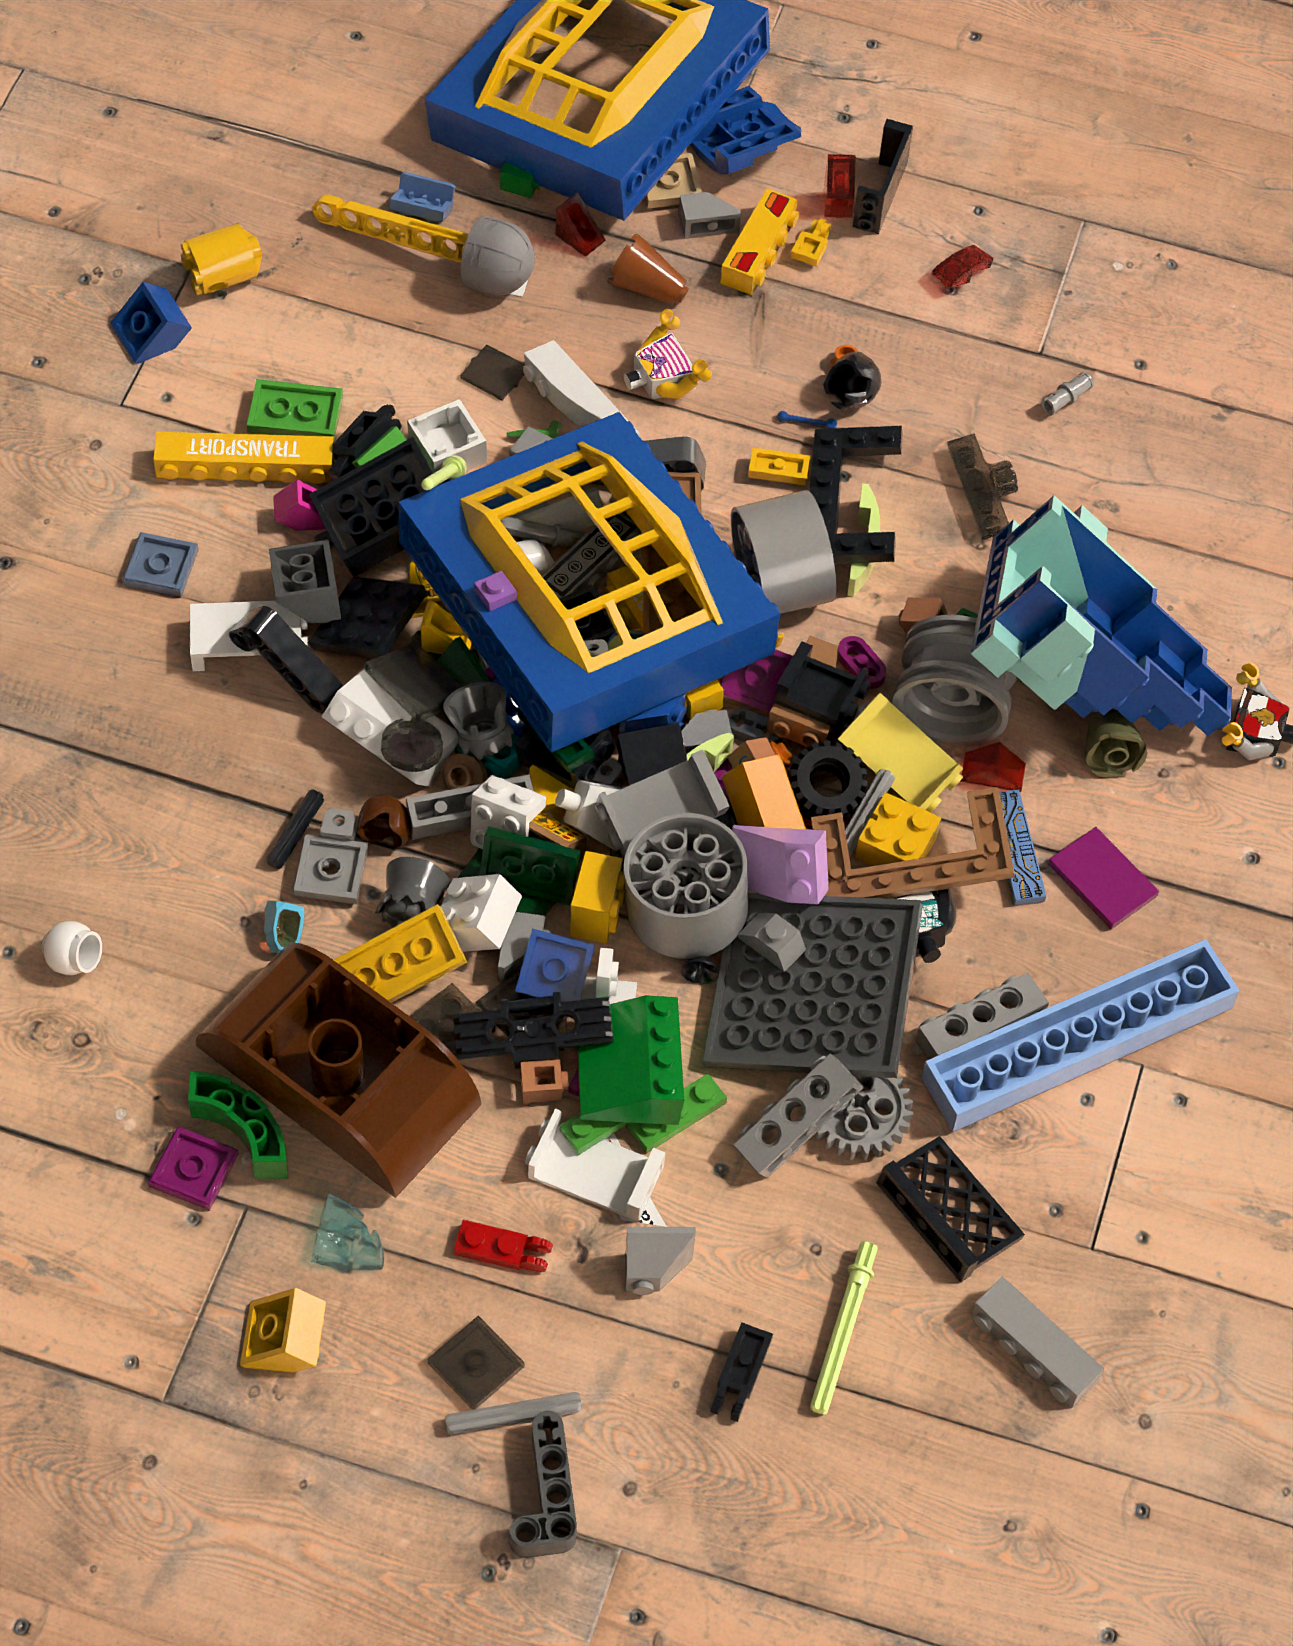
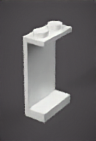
(213, 622)
(601, 1175)

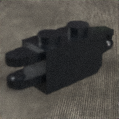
(359, 437)

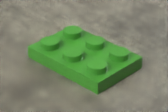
(294, 409)

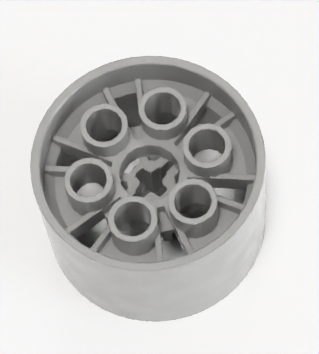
(786, 550)
(692, 843)

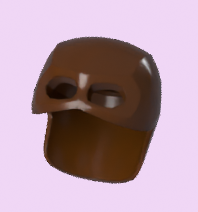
(382, 818)

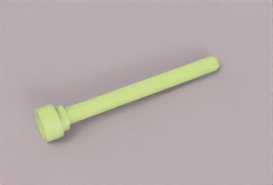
(451, 469)

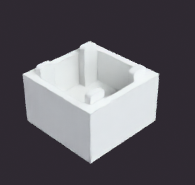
(448, 433)

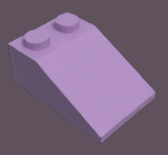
(785, 862)

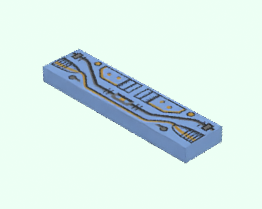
(1027, 881)

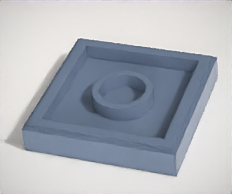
(160, 564)

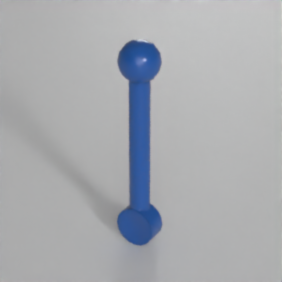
(783, 417)

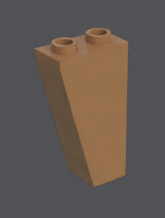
(796, 726)

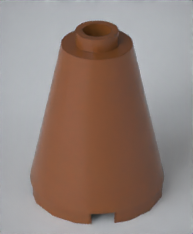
(647, 273)

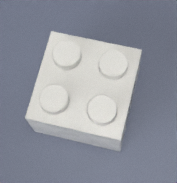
(480, 910)

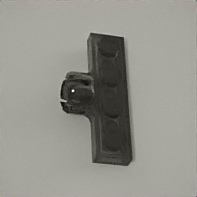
(983, 484)

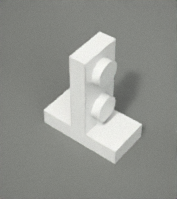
(607, 981)

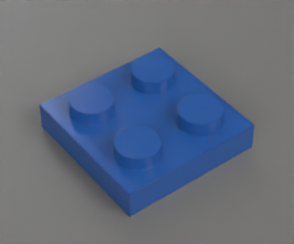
(554, 965)

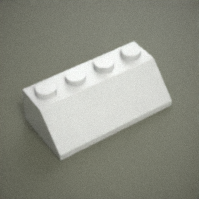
(366, 709)

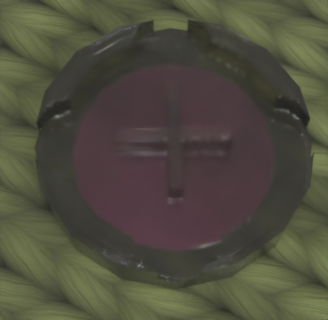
(411, 745)

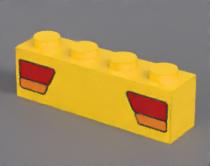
(759, 242)

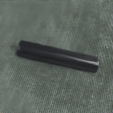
(295, 829)

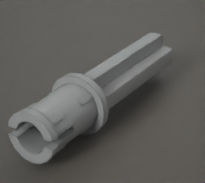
(540, 532)

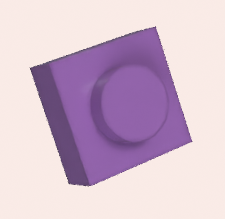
(495, 591)

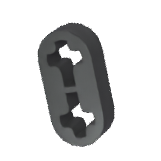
(753, 727)

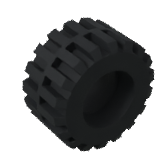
(833, 760)

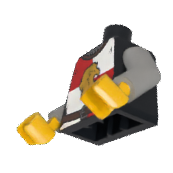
(1258, 720)

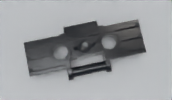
(533, 1037)

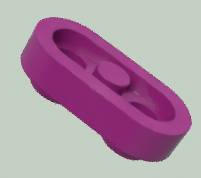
(864, 658)

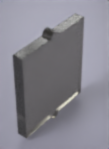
(494, 372)

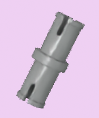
(1067, 393)

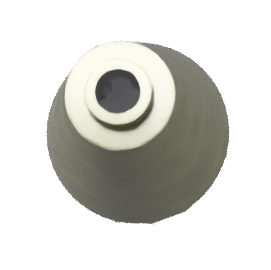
(1113, 745)

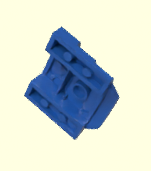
(743, 131)

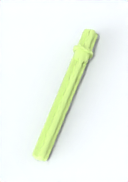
(857, 1283)

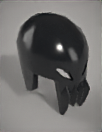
(853, 381)

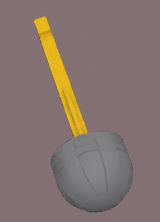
(492, 256)

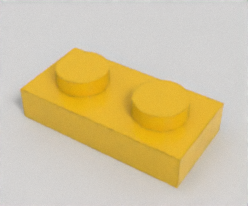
(779, 466)

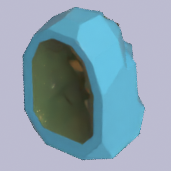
(282, 924)

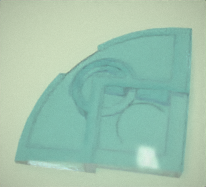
(345, 1240)

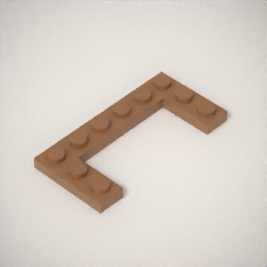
(985, 864)

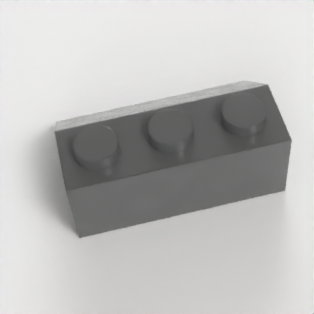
(306, 581)

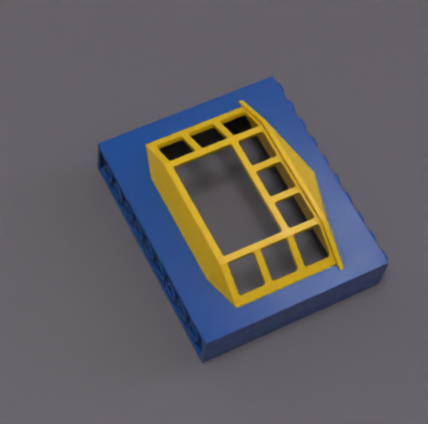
(642, 120)
(534, 640)

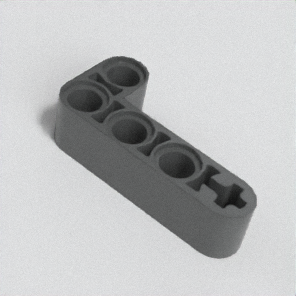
(678, 455)
(548, 1482)

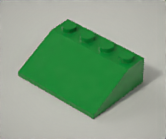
(640, 1071)

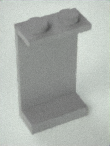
(680, 789)

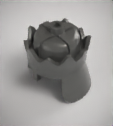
(480, 718)
(411, 889)

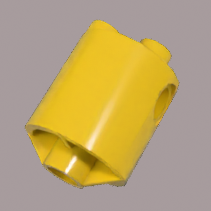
(221, 258)

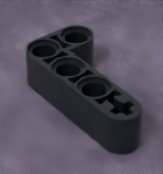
(288, 655)

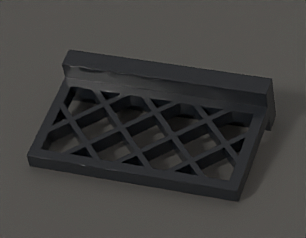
(926, 1216)

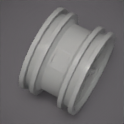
(947, 687)

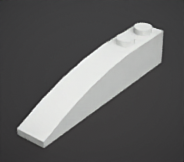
(566, 385)

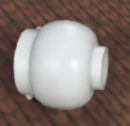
(71, 948)

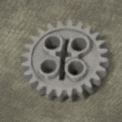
(883, 1094)

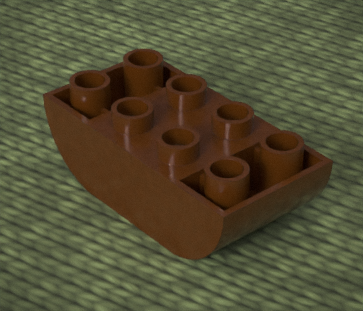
(344, 1065)

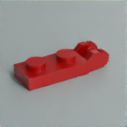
(500, 1246)

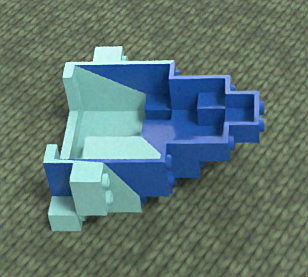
(1089, 627)

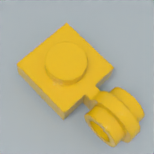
(812, 245)

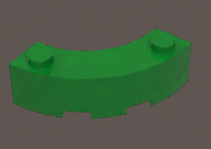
(246, 1115)

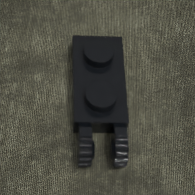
(742, 1368)

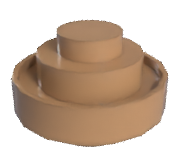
(462, 771)

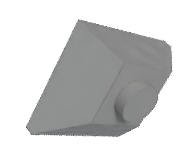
(656, 1256)

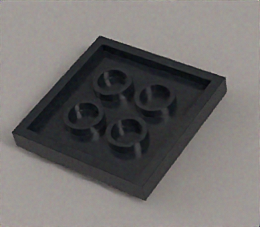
(370, 619)

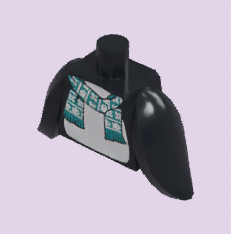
(936, 921)

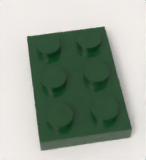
(531, 864)

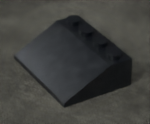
(364, 505)

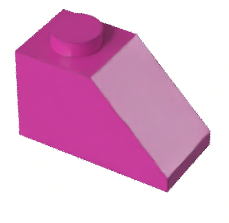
(295, 508)

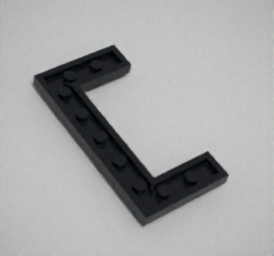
(825, 486)

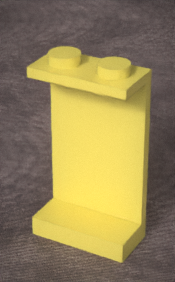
(893, 743)

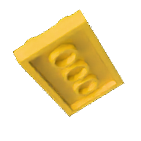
(406, 955)

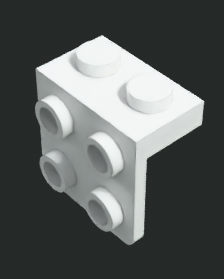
(503, 807)

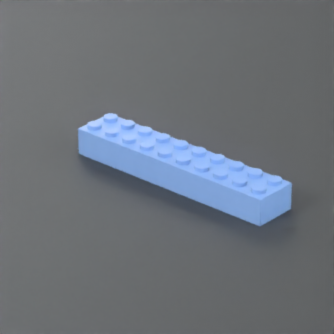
(1079, 1035)

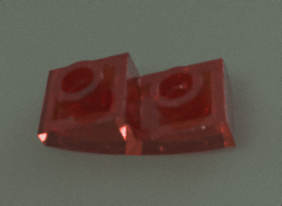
(961, 265)

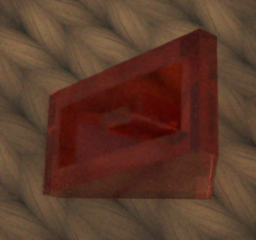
(577, 226)
(994, 767)

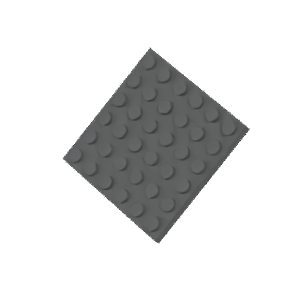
(835, 999)

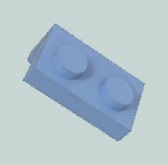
(423, 197)

